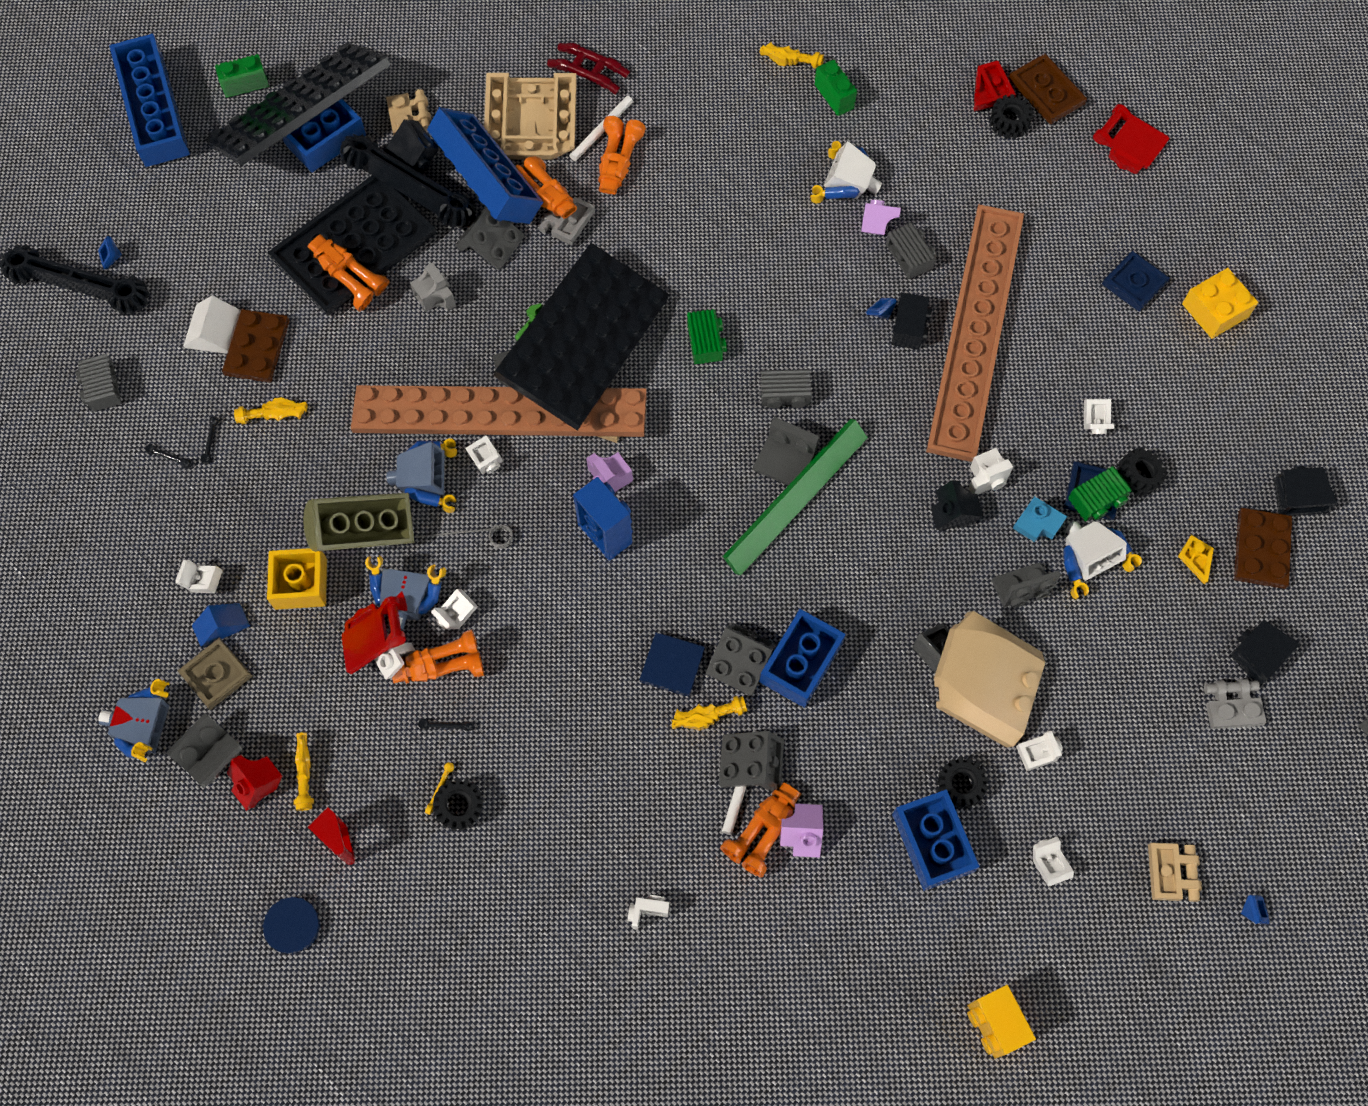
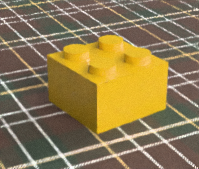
(1219, 303)
(296, 579)
(1000, 1022)

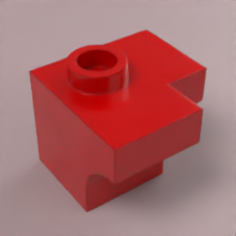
(253, 779)

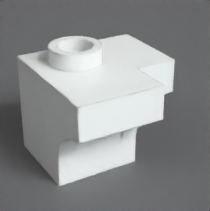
(989, 471)

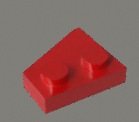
(990, 85)

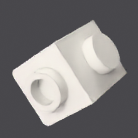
(1097, 415)
(484, 455)
(198, 577)
(455, 610)
(391, 660)
(1040, 751)
(1051, 861)
(653, 905)

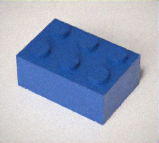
(323, 135)
(603, 517)
(802, 658)
(935, 840)

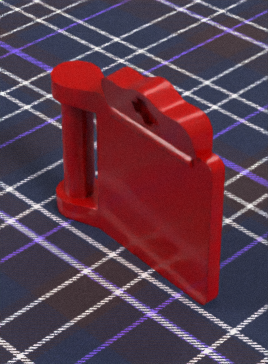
(1134, 144)
(367, 635)

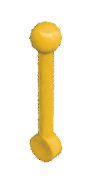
(448, 767)

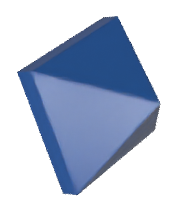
(108, 252)
(882, 308)
(1255, 910)

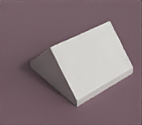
(212, 326)

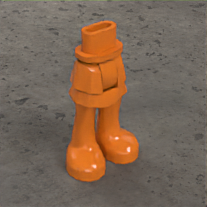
(614, 165)
(552, 192)
(336, 260)
(422, 664)
(770, 814)

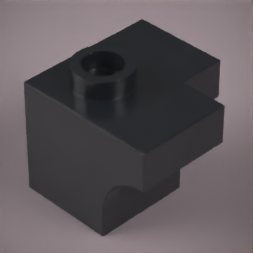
(955, 507)

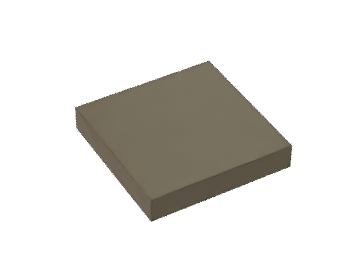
(214, 673)

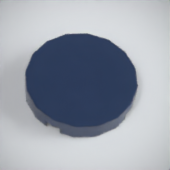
(291, 925)

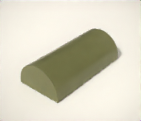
(358, 521)

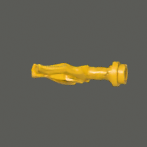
(786, 56)
(276, 409)
(703, 717)
(302, 760)

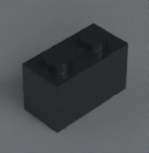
(910, 321)

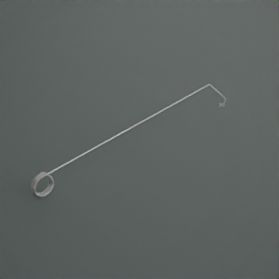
(490, 534)

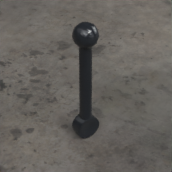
(150, 449)
(205, 458)
(424, 724)

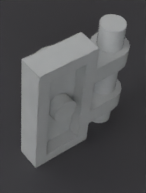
(569, 228)
(1235, 712)

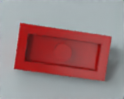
(334, 835)

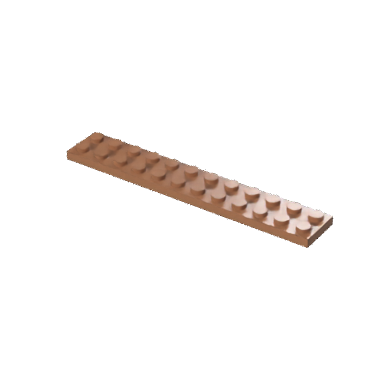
(975, 334)
(488, 412)

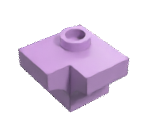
(877, 216)
(610, 470)
(803, 830)

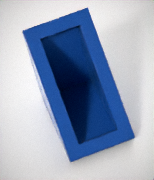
(219, 622)

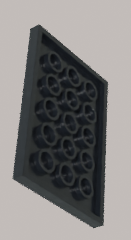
(368, 222)

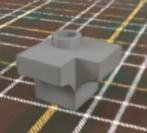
(433, 289)

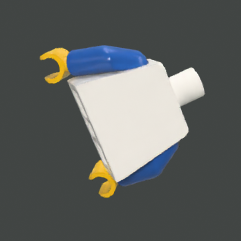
(848, 175)
(1094, 550)

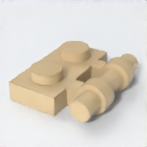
(401, 108)
(1166, 872)

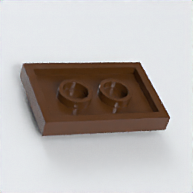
(1047, 88)
(256, 345)
(1263, 548)

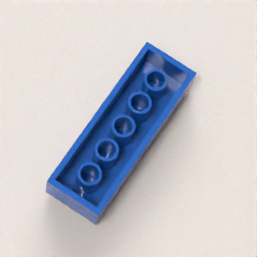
(149, 100)
(484, 166)

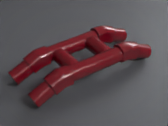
(594, 75)

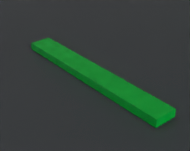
(794, 497)

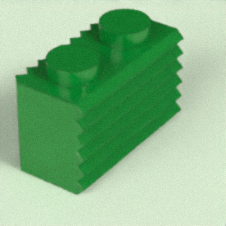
(242, 75)
(835, 87)
(704, 336)
(1100, 494)

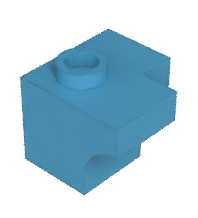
(1039, 520)

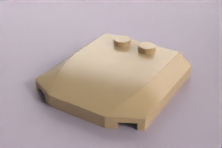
(531, 114)
(988, 678)

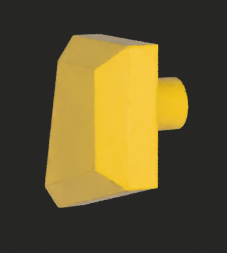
(1197, 557)

